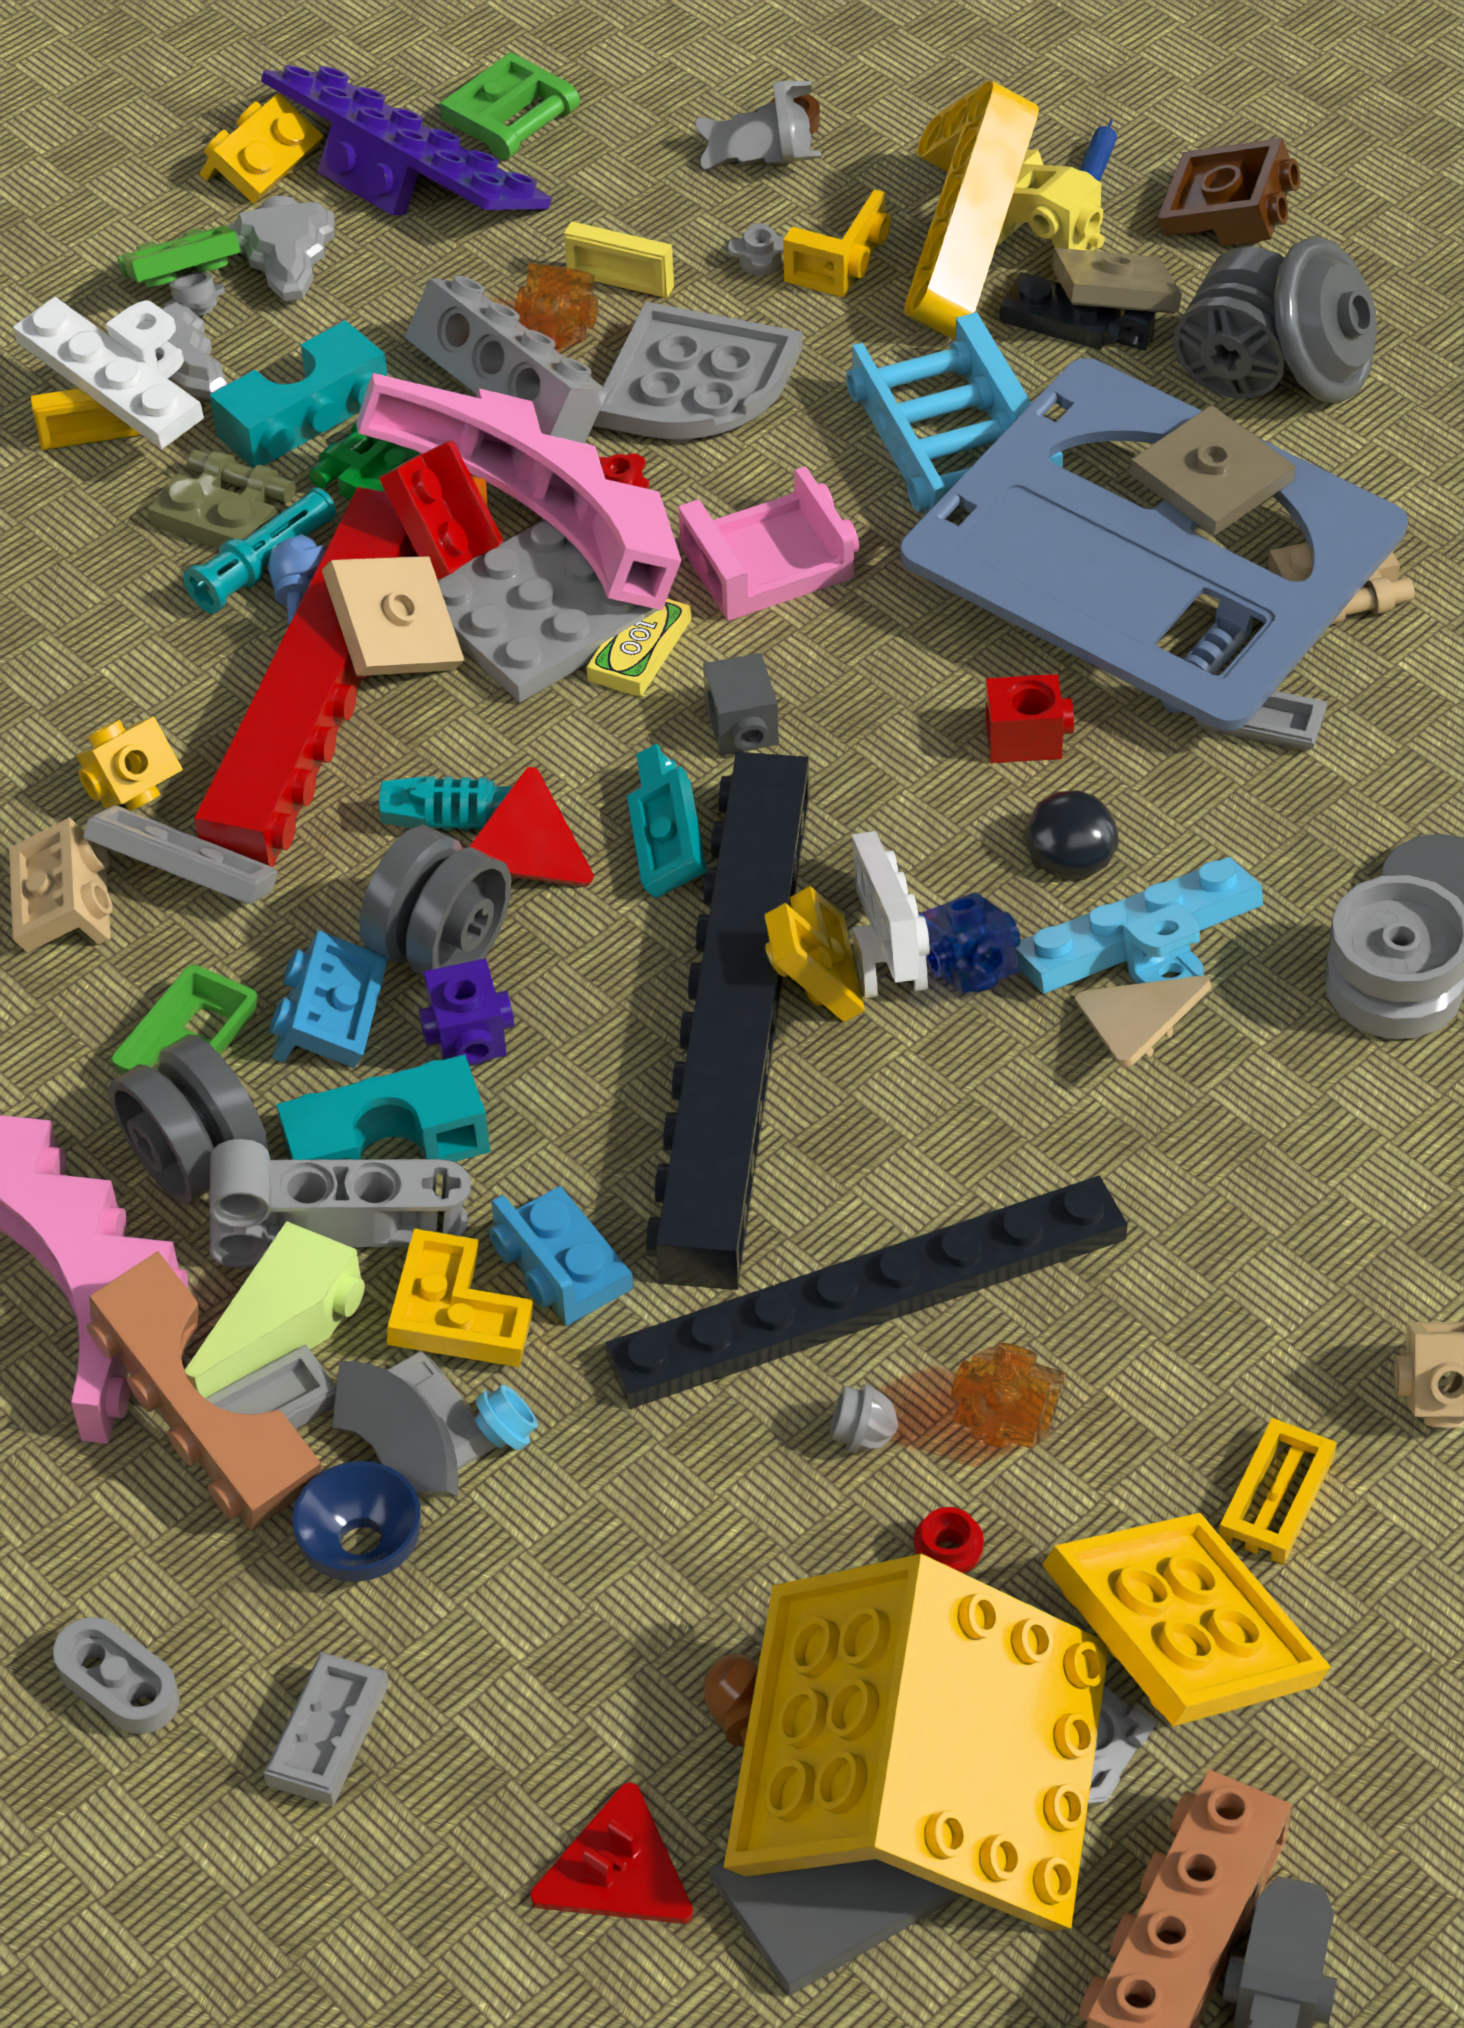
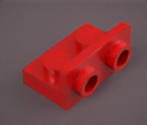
(441, 508)

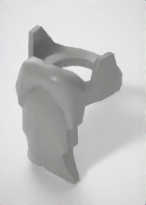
(771, 135)

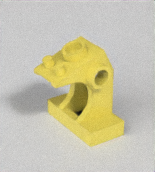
(1056, 204)

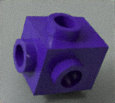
(465, 1012)

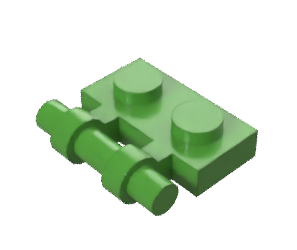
(199, 248)

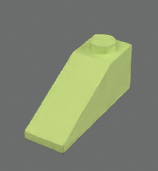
(286, 1302)

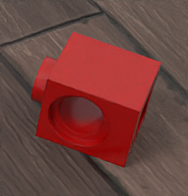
(1026, 718)

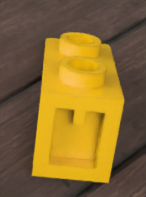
(835, 263)

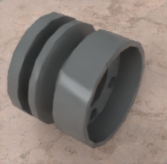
(1230, 329)

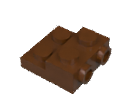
(1231, 190)

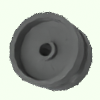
(434, 902)
(182, 1114)

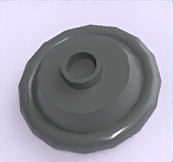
(1324, 319)

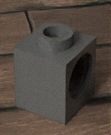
(741, 704)

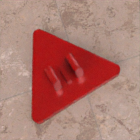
(534, 836)
(617, 1868)

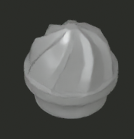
(863, 1419)

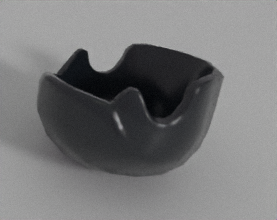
(1071, 835)

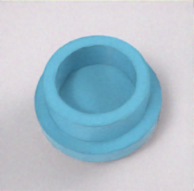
(505, 1418)

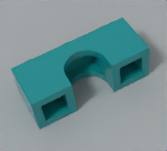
(271, 419)
(426, 1104)

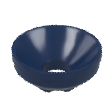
(353, 1498)

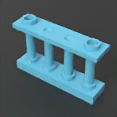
(990, 388)

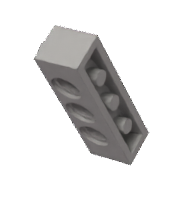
(495, 352)

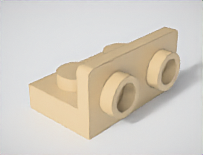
(59, 886)

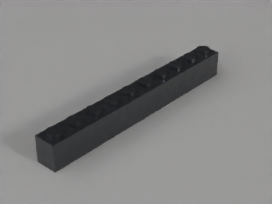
(732, 1027)

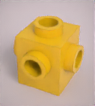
(127, 763)

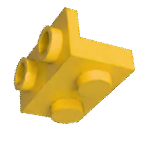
(262, 148)

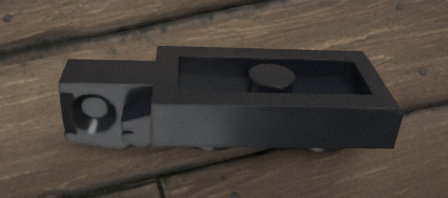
(1046, 309)

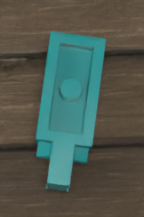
(665, 824)

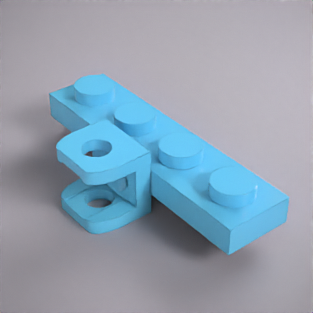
(1145, 929)

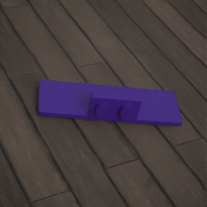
(383, 148)

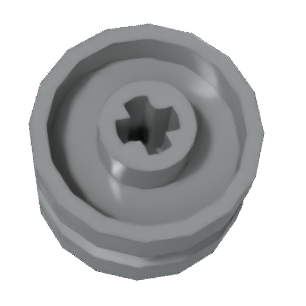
(1397, 957)

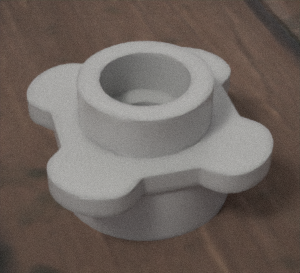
(758, 250)
(196, 292)

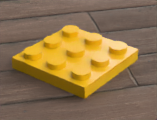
(1185, 1618)

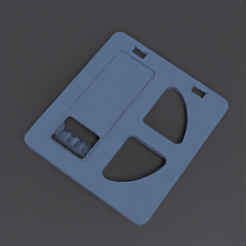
(1119, 575)

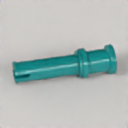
(242, 561)

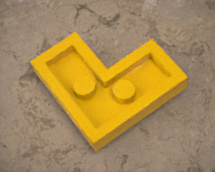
(815, 951)
(444, 1316)

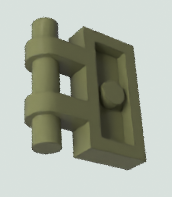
(209, 512)

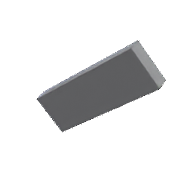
(181, 854)

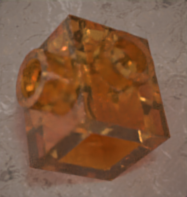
(554, 285)
(1006, 1396)

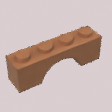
(251, 1458)

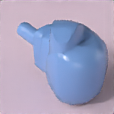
(292, 569)

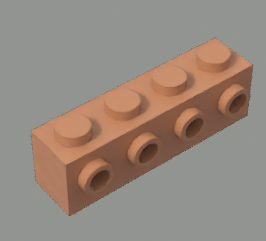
(1192, 1910)

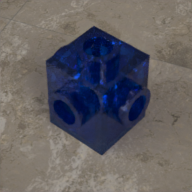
(971, 943)

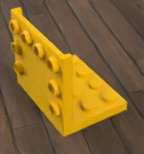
(921, 1732)

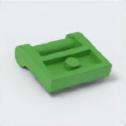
(502, 92)

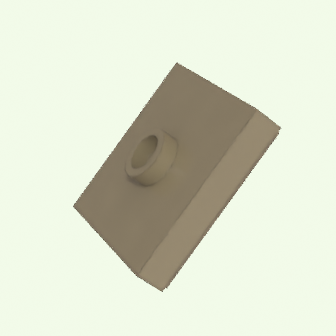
(1116, 280)
(1212, 470)

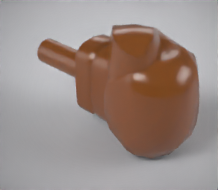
(730, 1693)

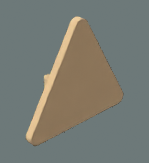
(1138, 1015)

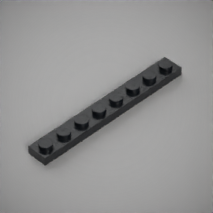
(864, 1291)

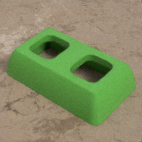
(165, 1022)

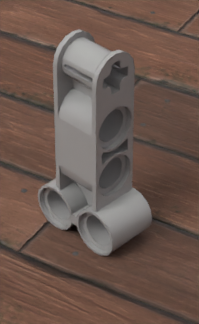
(340, 1199)

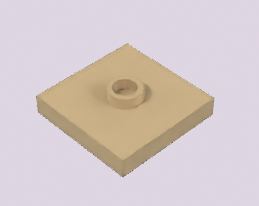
(392, 615)

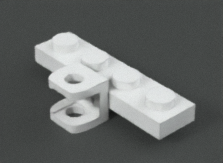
(117, 368)
(895, 928)

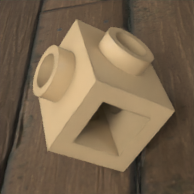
(1430, 1353)

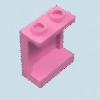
(770, 548)

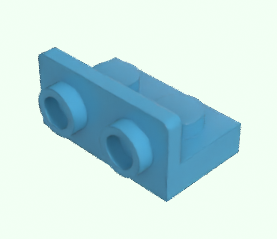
(328, 1000)
(559, 1253)

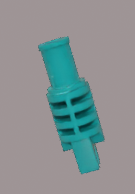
(440, 802)

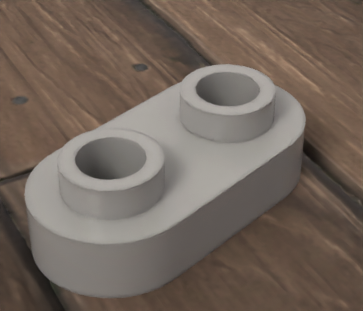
(122, 1677)

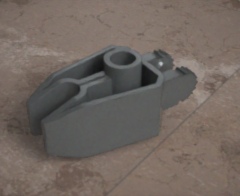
(1284, 1960)

